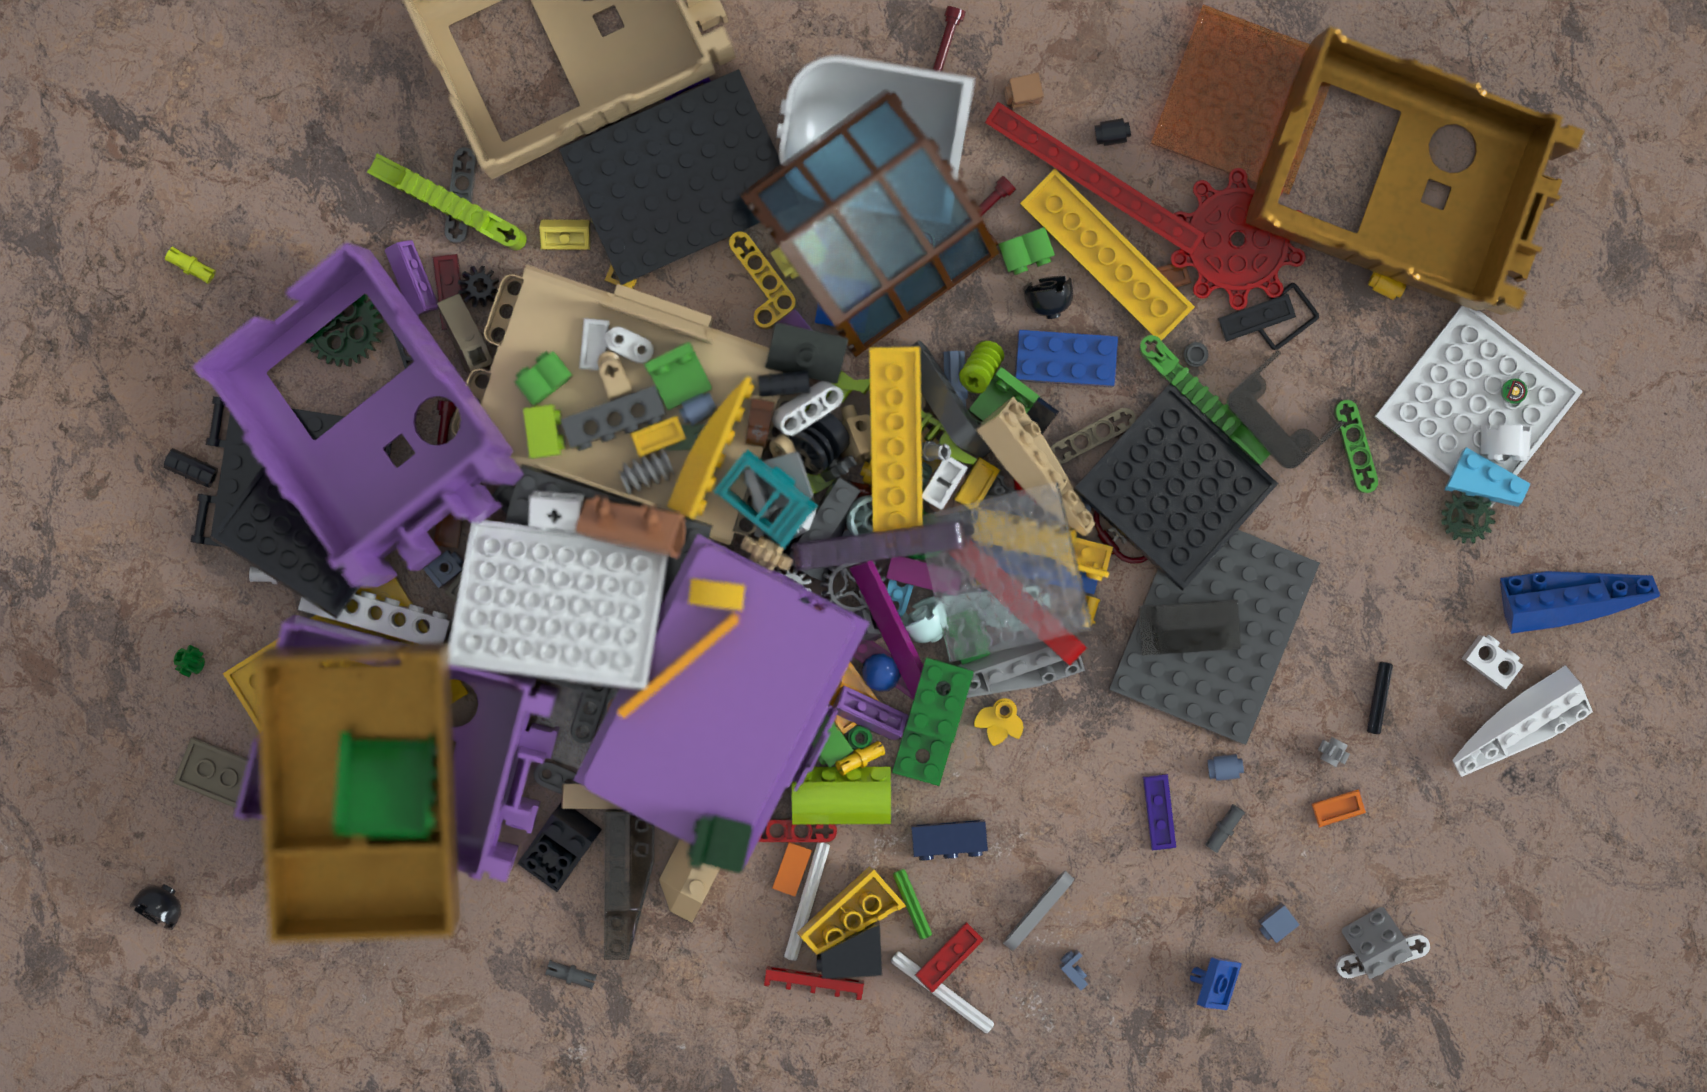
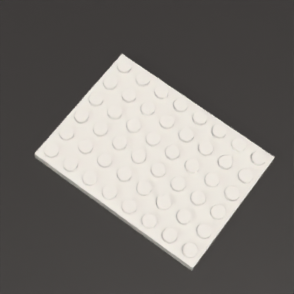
(557, 606)

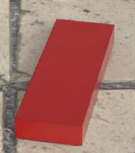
(949, 957)

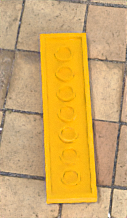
(1107, 255)
(896, 437)

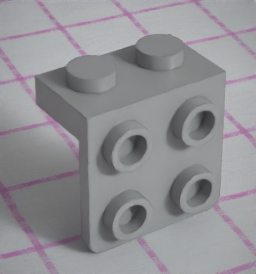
(762, 490)
(1377, 942)

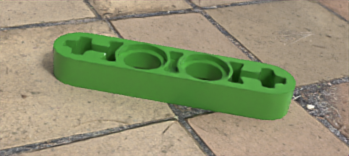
(1359, 445)

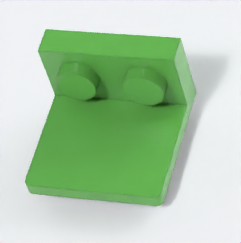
(678, 375)
(1000, 390)

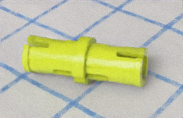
(190, 265)

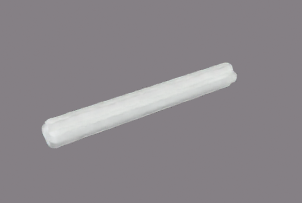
(807, 899)
(945, 995)

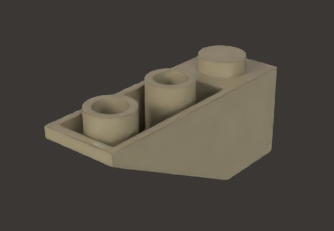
(464, 334)

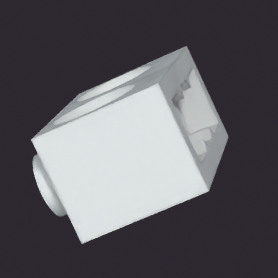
(944, 482)
(1489, 666)

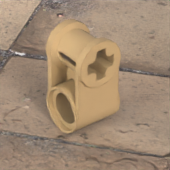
(614, 378)

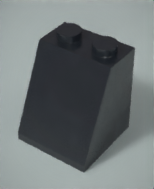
(853, 957)

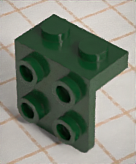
(720, 843)

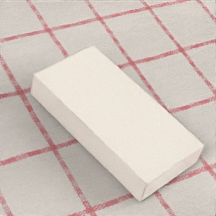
(593, 342)

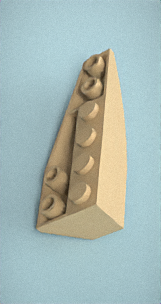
(1030, 459)

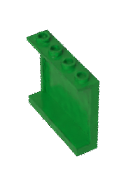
(385, 787)

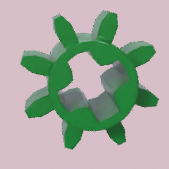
(189, 661)

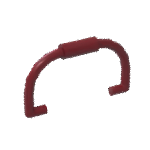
(1107, 540)

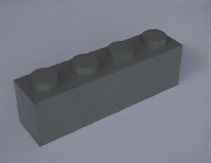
(829, 519)

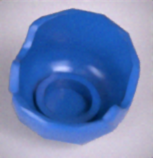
(880, 672)

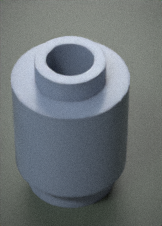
(698, 408)
(1225, 767)

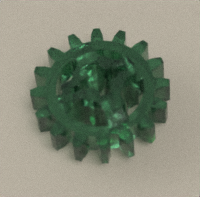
(1459, 522)

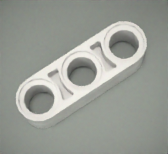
(796, 407)

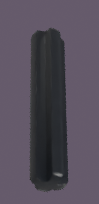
(1379, 698)

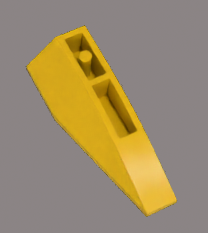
(707, 454)

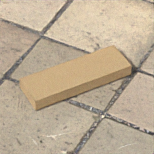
(578, 797)

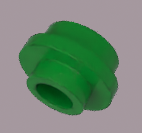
(866, 734)

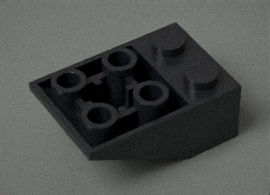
(559, 846)

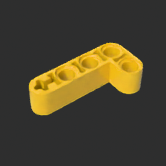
(759, 276)

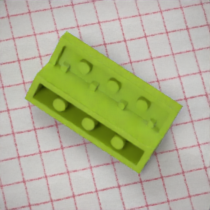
(855, 798)

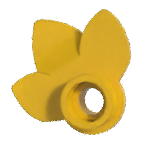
(1000, 725)

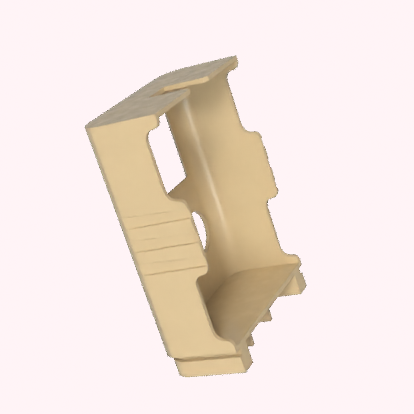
(610, 74)

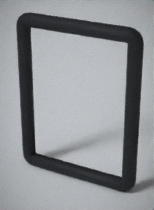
(1300, 329)

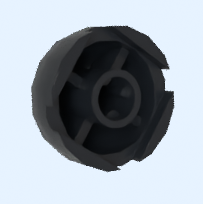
(1050, 296)
(158, 905)

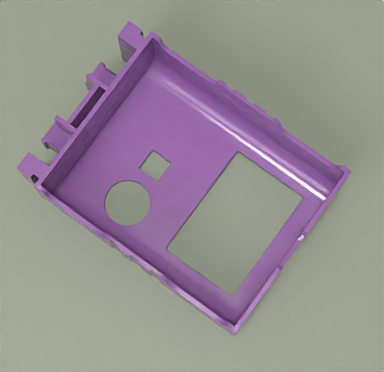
(345, 478)
(488, 755)

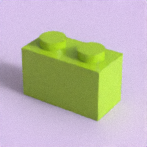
(543, 431)

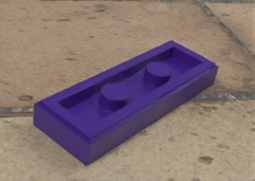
(1159, 812)

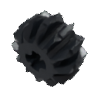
(471, 290)

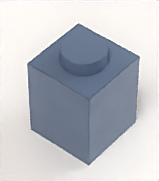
(1277, 923)

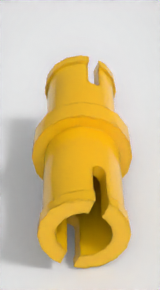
(860, 758)

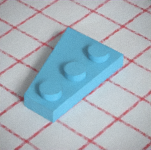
(1484, 478)

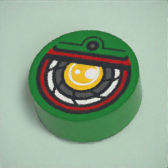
(1514, 391)

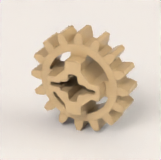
(766, 553)

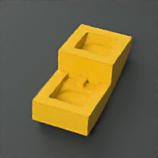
(716, 594)

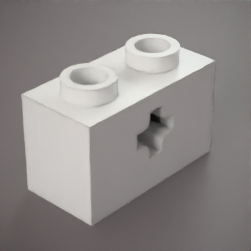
(544, 518)

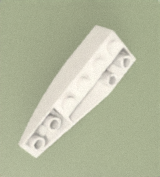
(1526, 721)

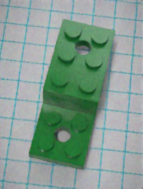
(933, 721)

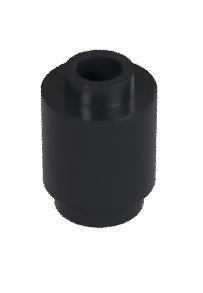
(1112, 132)

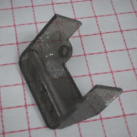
(1286, 450)

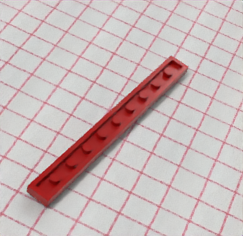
(1095, 178)

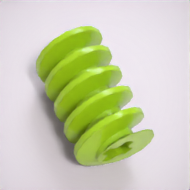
(981, 366)

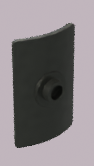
(806, 350)

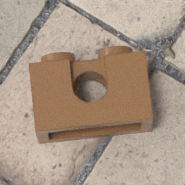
(1024, 91)

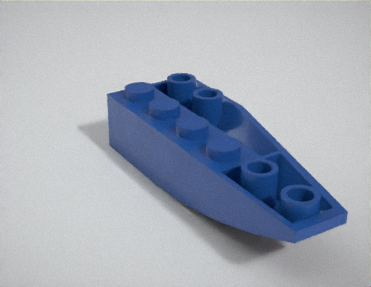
(1570, 598)

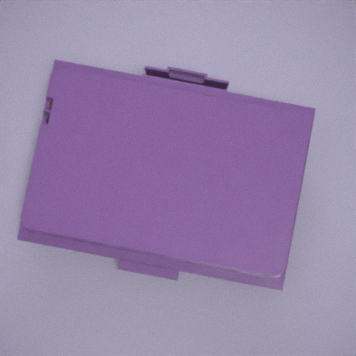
(738, 715)

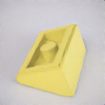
(565, 234)

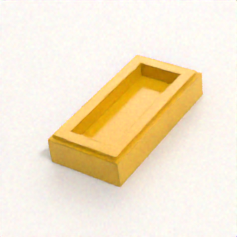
(658, 436)
(977, 482)

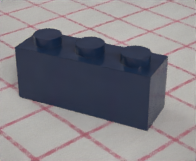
(949, 839)

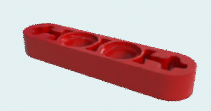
(790, 836)

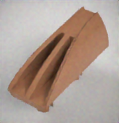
(633, 526)

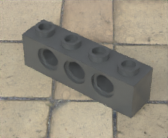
(575, 424)

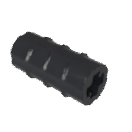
(784, 383)
(190, 468)

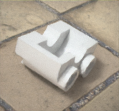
(1505, 440)

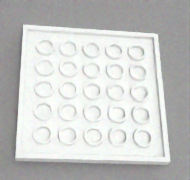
(1459, 390)

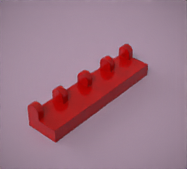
(813, 980)

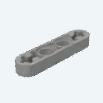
(1038, 910)

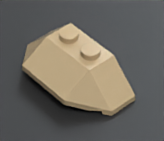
(685, 885)

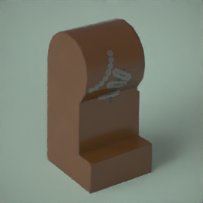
(759, 422)

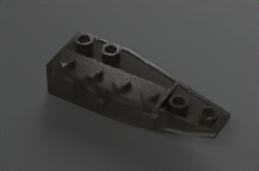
(627, 877)

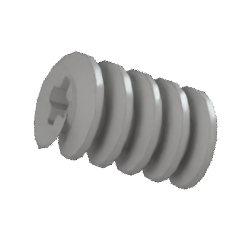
(646, 471)

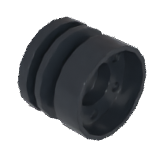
(821, 443)

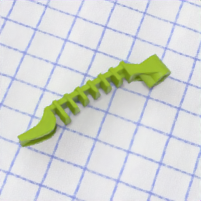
(447, 202)
(847, 385)

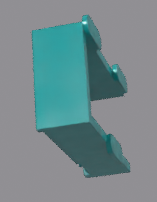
(792, 516)

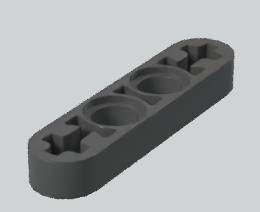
(467, 193)

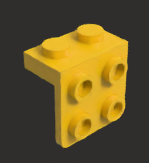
(1092, 558)

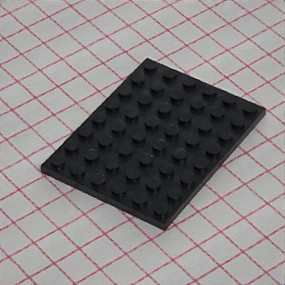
(673, 175)

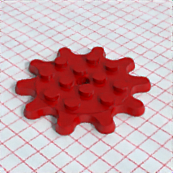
(1227, 265)

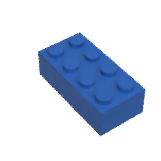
(1066, 358)

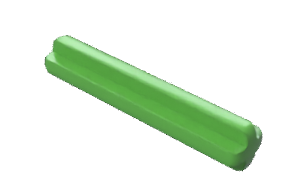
(912, 904)

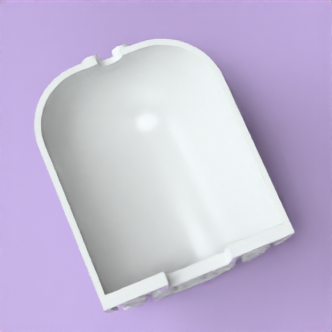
(840, 84)

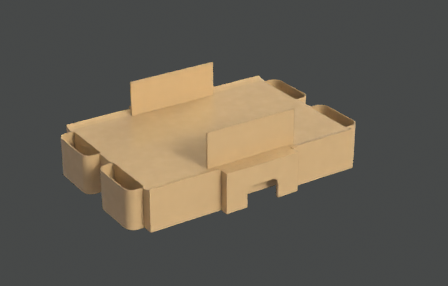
(551, 318)

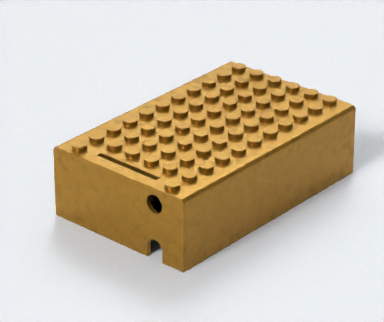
(350, 884)

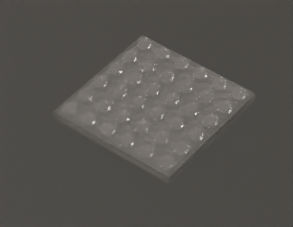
(1013, 576)

